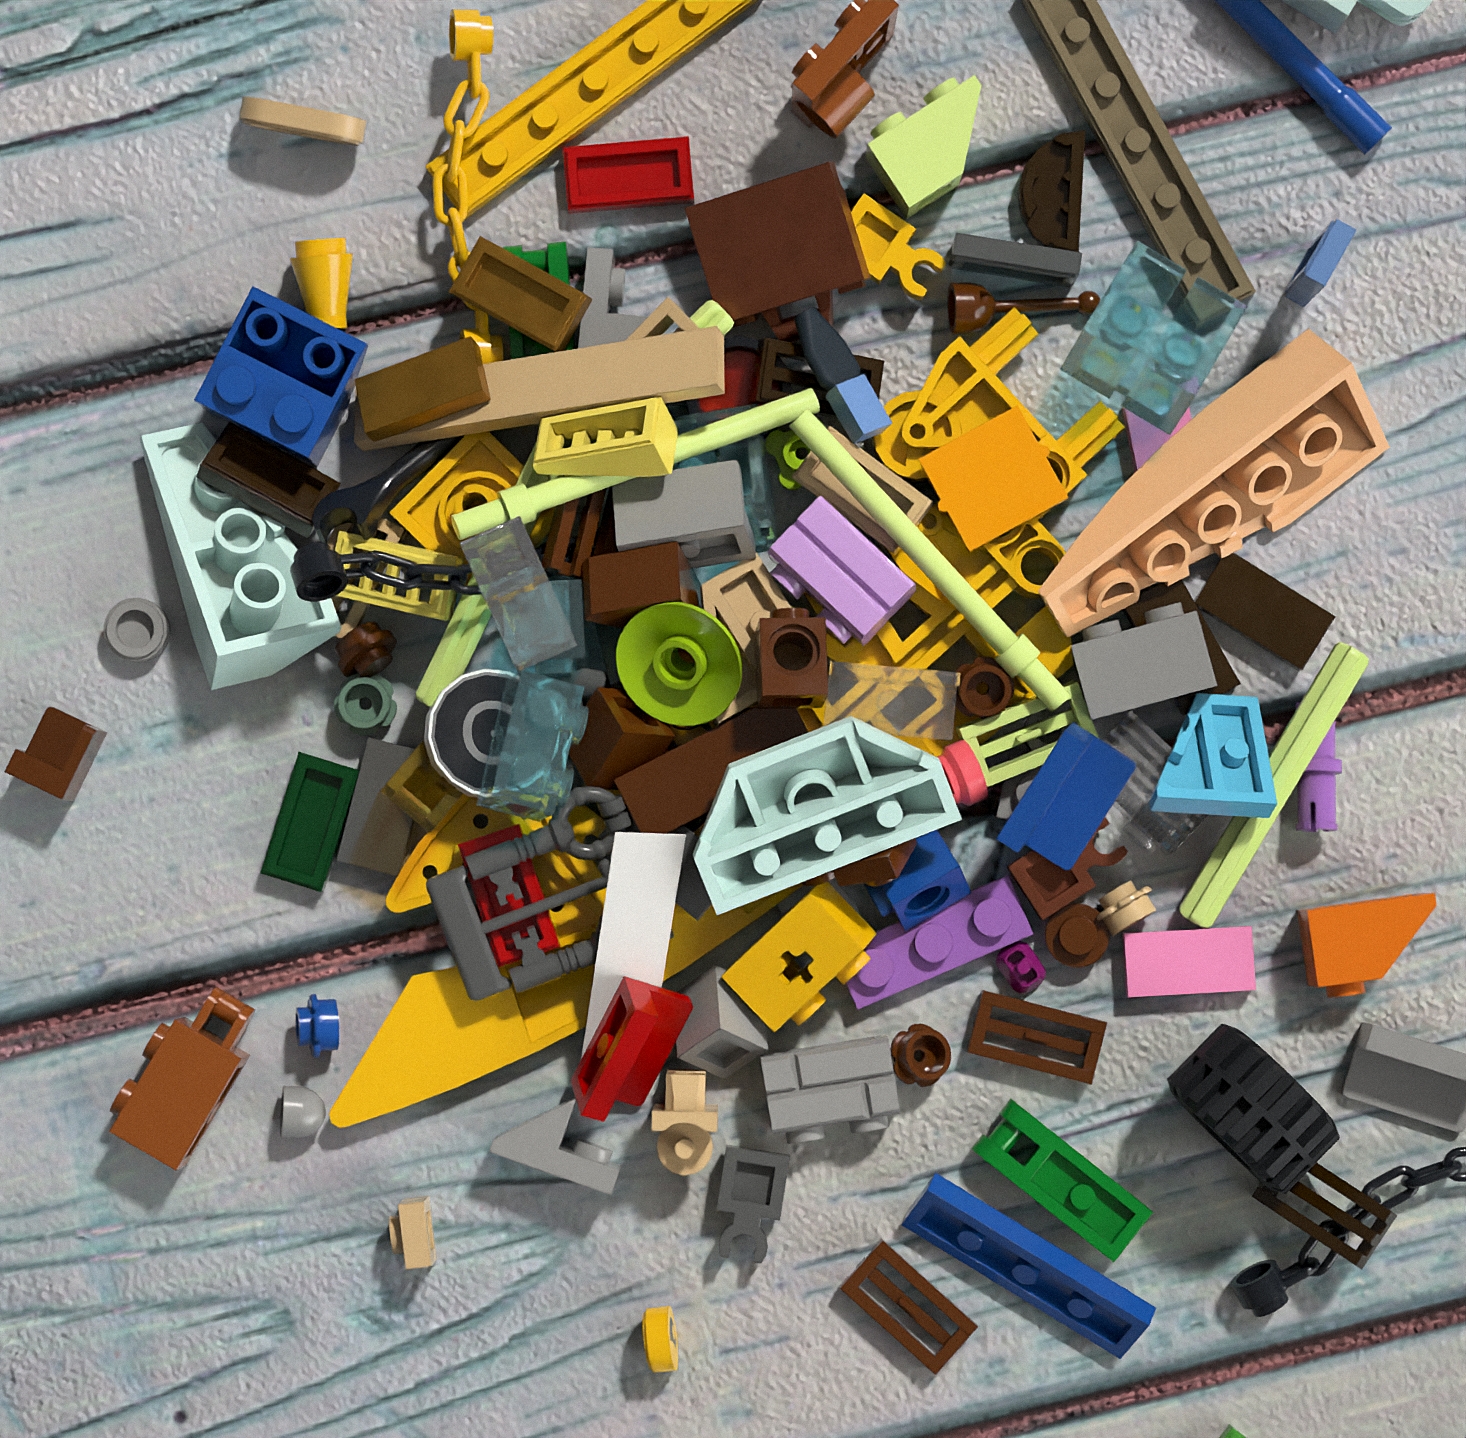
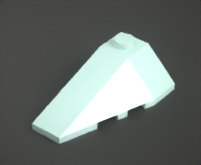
(230, 568)

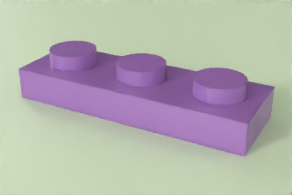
(956, 935)

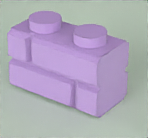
(840, 572)

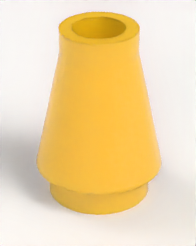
(324, 278)

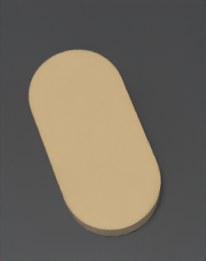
(302, 121)

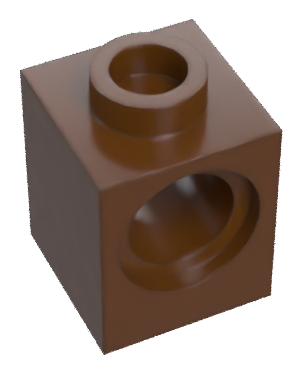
(787, 688)

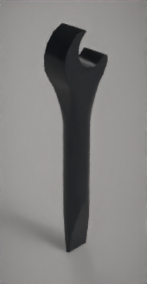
(369, 500)

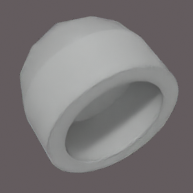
(300, 1112)

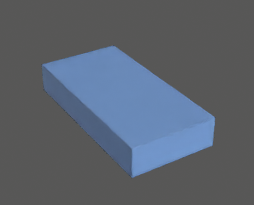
(1319, 262)

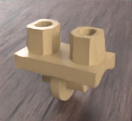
(685, 1122)

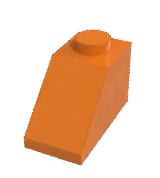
(1358, 939)

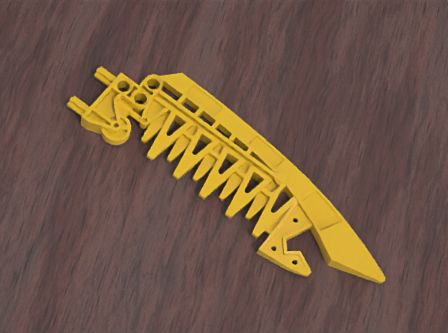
(443, 1037)

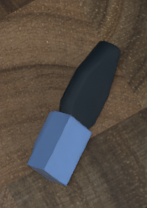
(839, 373)

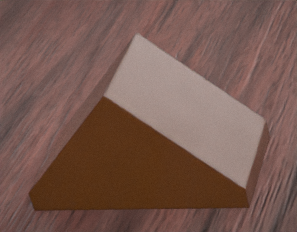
(634, 579)

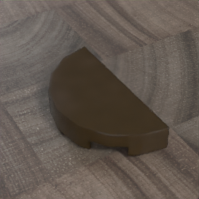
(1052, 192)

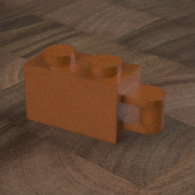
(183, 1082)

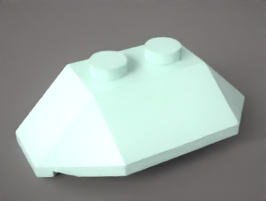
(816, 809)

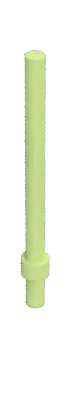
(528, 501)
(1015, 653)

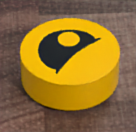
(660, 1339)

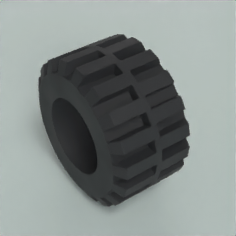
(1253, 1108)

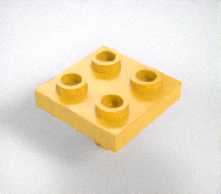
(461, 481)

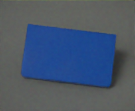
(1068, 798)

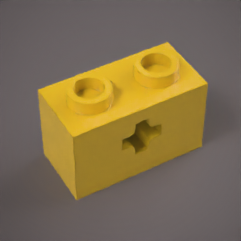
(771, 978)

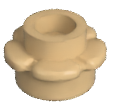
(1125, 907)

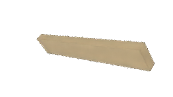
(579, 379)

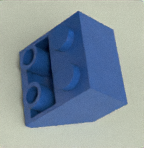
(283, 376)

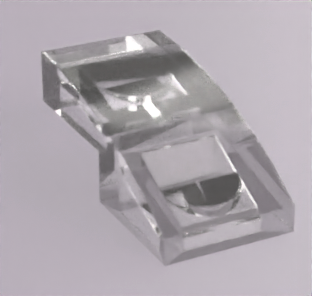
(518, 594)

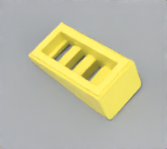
(630, 437)
(441, 601)

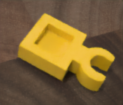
(885, 246)

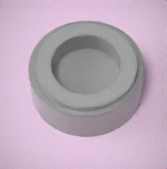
(137, 630)

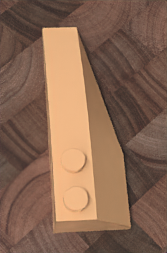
(1234, 468)

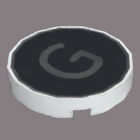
(462, 727)

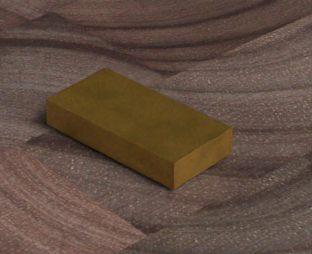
(520, 295)
(422, 389)

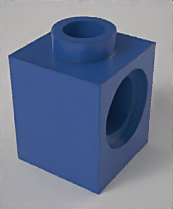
(925, 885)

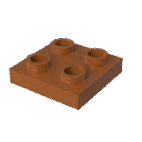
(828, 80)

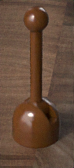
(973, 307)

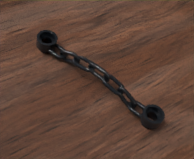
(321, 575)
(1264, 1283)

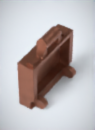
(779, 247)

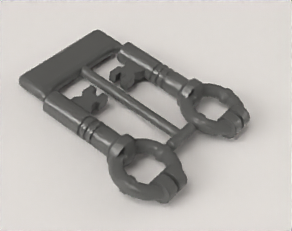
(467, 934)

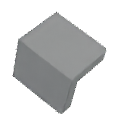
(721, 1028)

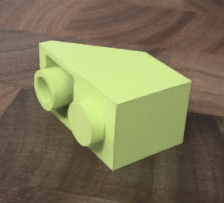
(926, 152)

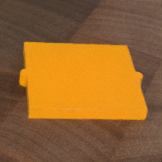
(993, 479)

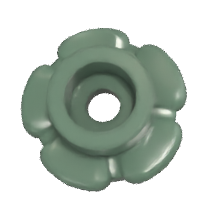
(348, 704)

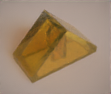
(421, 790)

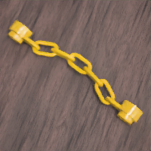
(468, 39)

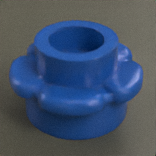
(318, 1025)

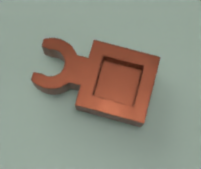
(1050, 886)

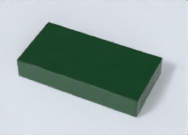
(310, 822)

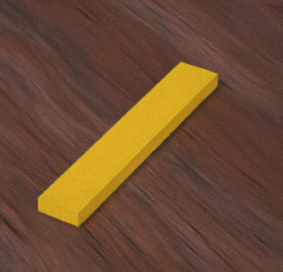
(582, 93)

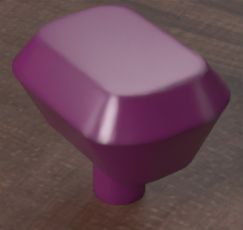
(1020, 967)

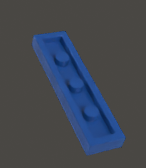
(1028, 1266)

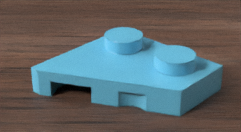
(1218, 761)

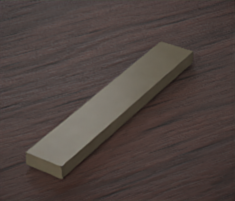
(1137, 143)

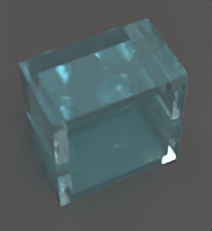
(1145, 353)

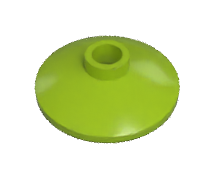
(664, 682)

